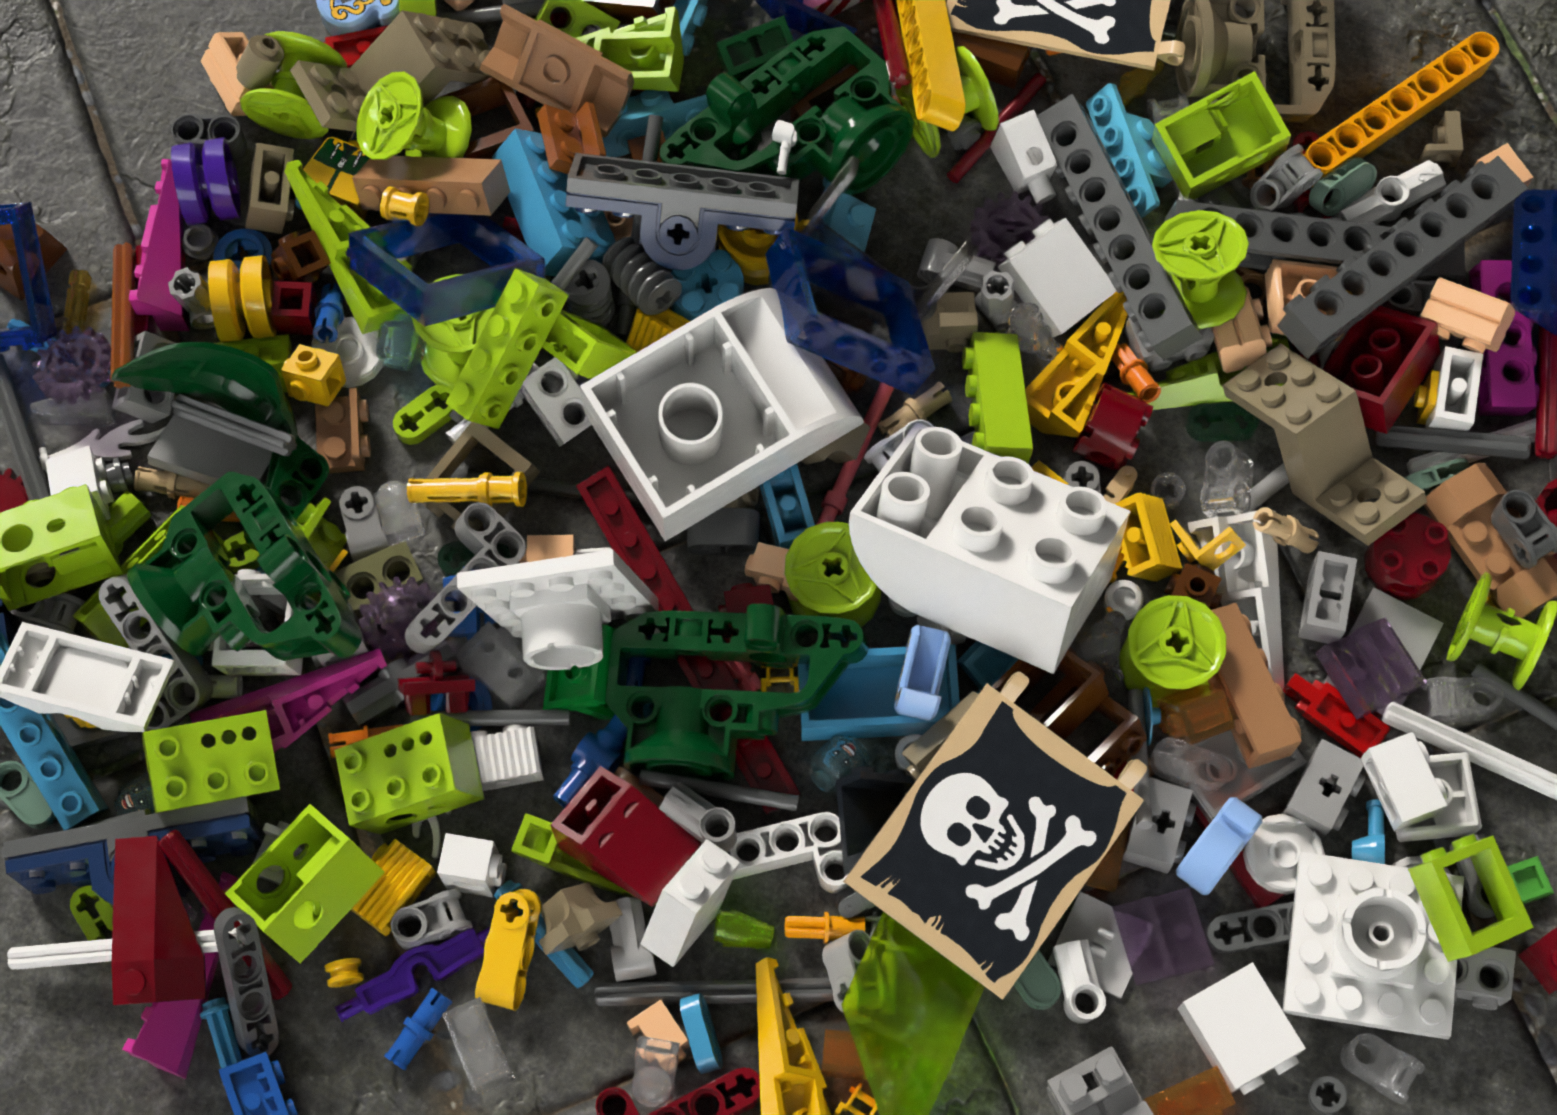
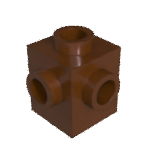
(299, 249)
(1197, 583)

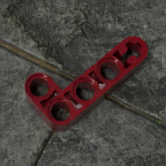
(687, 1104)

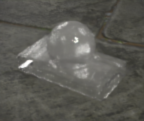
(398, 516)
(655, 1071)

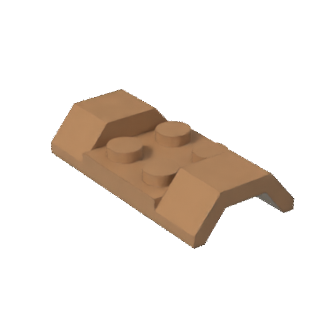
(557, 68)
(1465, 509)

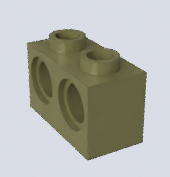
(376, 569)

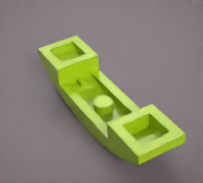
(537, 843)

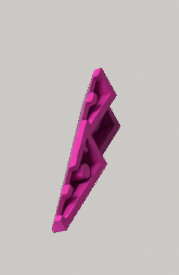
(161, 258)
(299, 701)
(173, 1026)

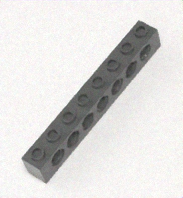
(1449, 223)
(1299, 231)
(1176, 326)

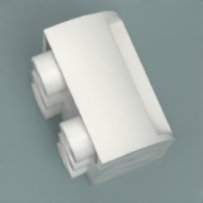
(715, 410)
(986, 544)

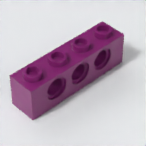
(1496, 393)

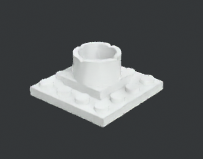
(560, 604)
(1349, 975)

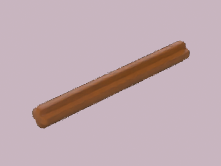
(122, 311)

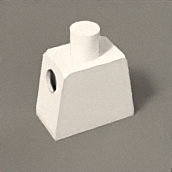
(1025, 156)

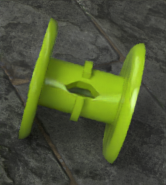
(978, 100)
(285, 106)
(396, 120)
(1201, 256)
(450, 344)
(828, 575)
(1483, 624)
(1172, 647)

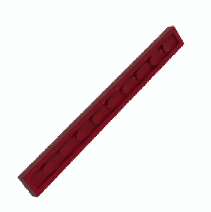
(636, 548)

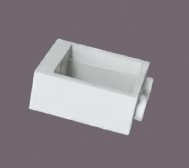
(254, 661)

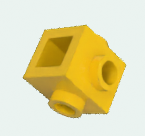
(313, 375)

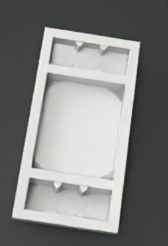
(83, 678)

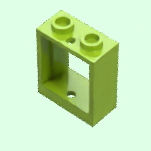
(585, 345)
(1443, 905)

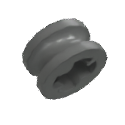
(1338, 1089)

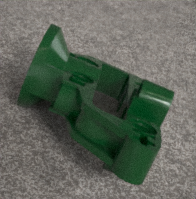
(869, 128)
(200, 599)
(682, 728)

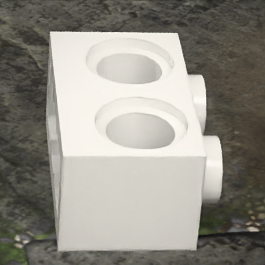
(550, 406)

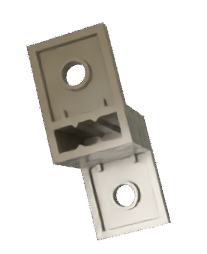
(420, 44)
(1324, 444)

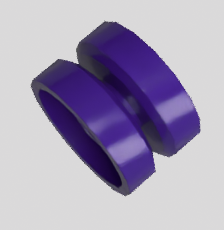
(206, 181)

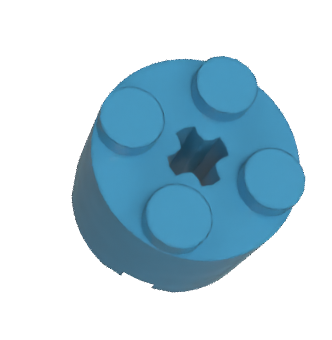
(716, 275)

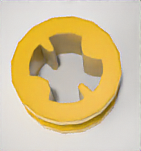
(344, 972)

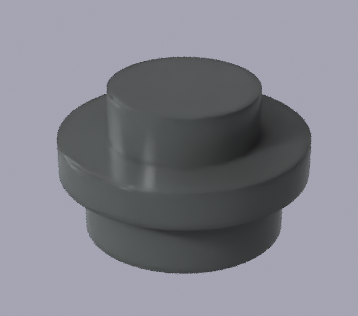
(965, 134)
(199, 242)
(119, 476)

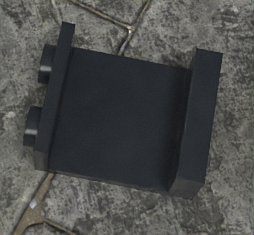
(865, 805)

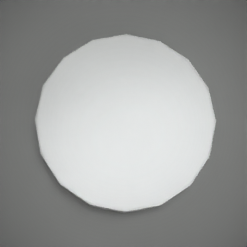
(355, 351)
(1275, 849)

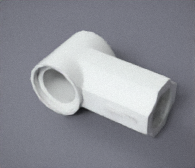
(1078, 976)

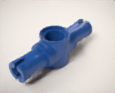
(591, 753)

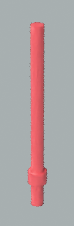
(836, 499)

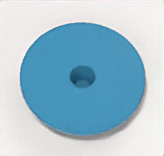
(1152, 714)

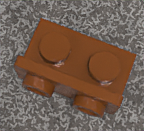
(569, 134)

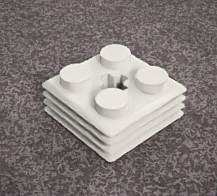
(1461, 814)

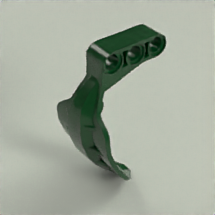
(244, 387)

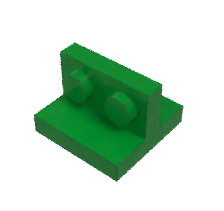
(582, 687)

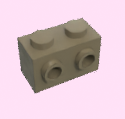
(269, 189)

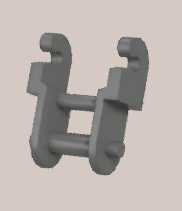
(851, 903)

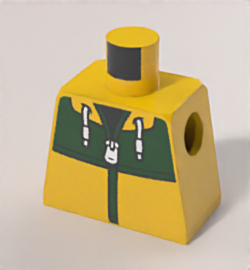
(335, 166)

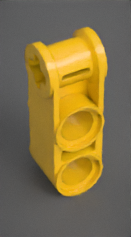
(509, 950)

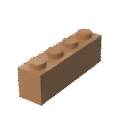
(451, 183)
(1256, 703)

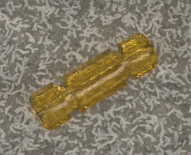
(77, 300)

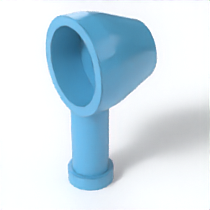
(1372, 847)

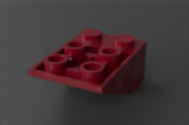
(623, 836)

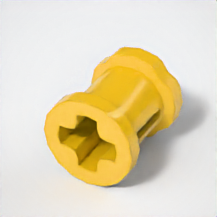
(404, 206)

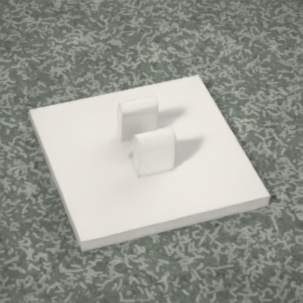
(1096, 922)

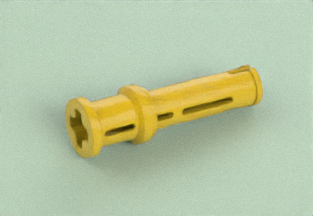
(484, 489)

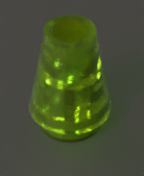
(741, 930)

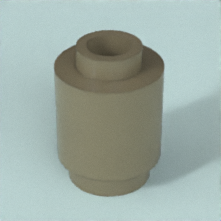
(259, 62)

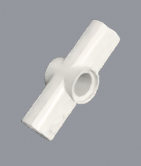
(1406, 188)

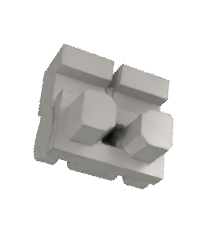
(1095, 1081)

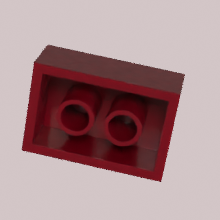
(1385, 362)

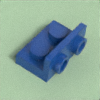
(254, 1087)

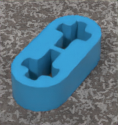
(701, 1033)

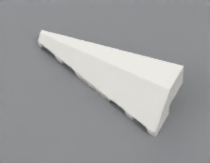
(1250, 581)

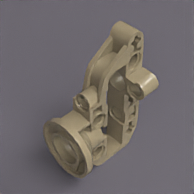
(1224, 47)

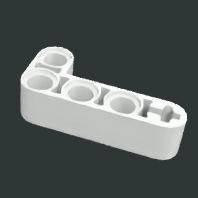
(808, 848)

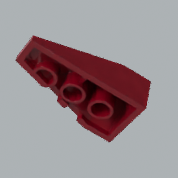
(152, 932)

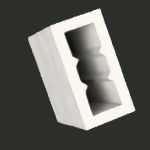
(1057, 275)
(689, 902)
(1242, 1029)

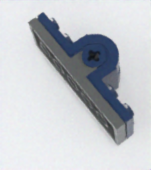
(681, 203)
(88, 852)

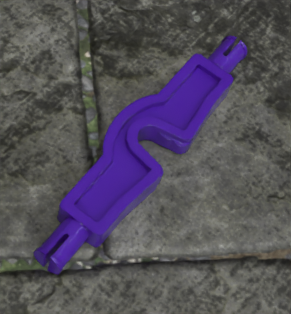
(400, 981)

